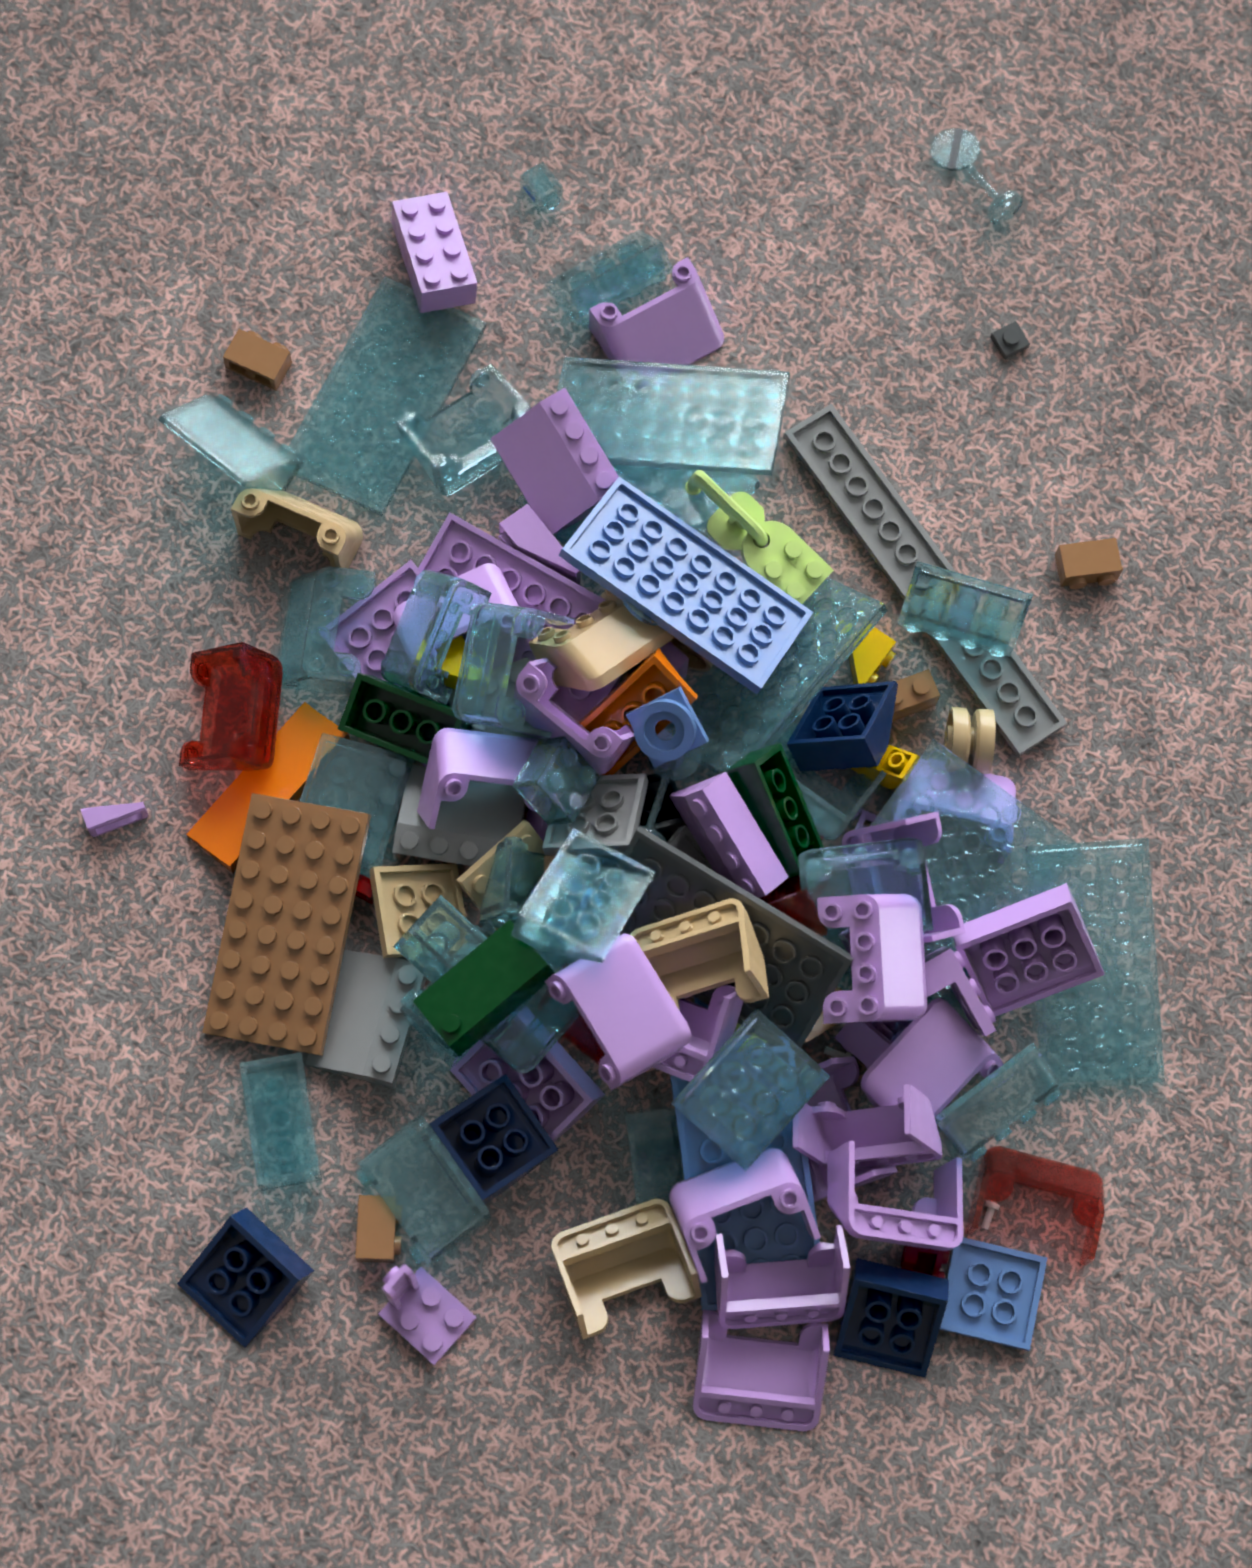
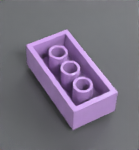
(434, 252)

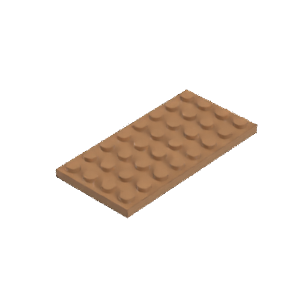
(287, 924)

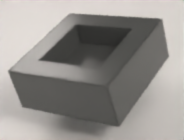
(1010, 340)

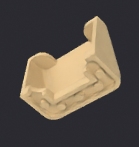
(261, 509)

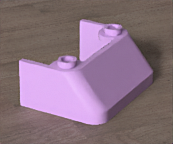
(473, 756)
(881, 1134)
(731, 1187)
(931, 1223)
(782, 1290)

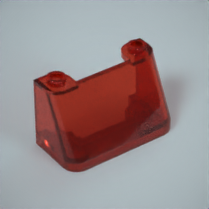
(237, 709)

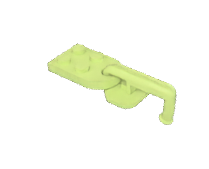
(742, 526)

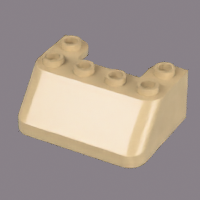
(598, 645)
(706, 952)
(620, 1257)

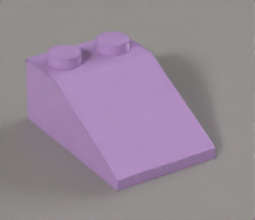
(531, 537)

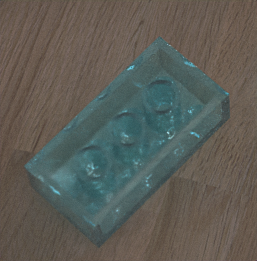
(280, 1121)

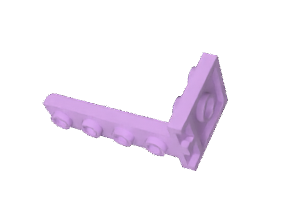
(423, 1311)

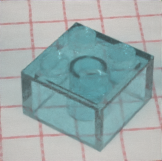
(556, 780)

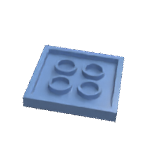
(993, 1293)

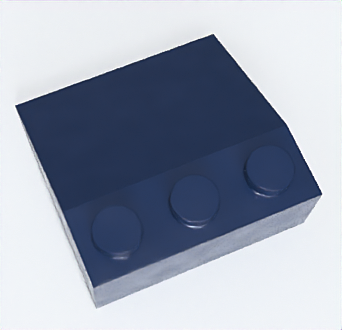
(845, 727)
(494, 1138)
(245, 1276)
(891, 1317)

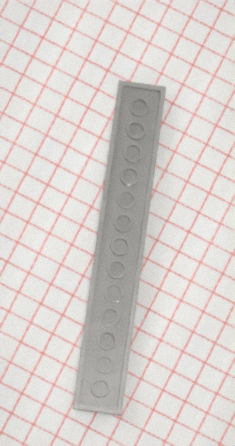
(896, 544)

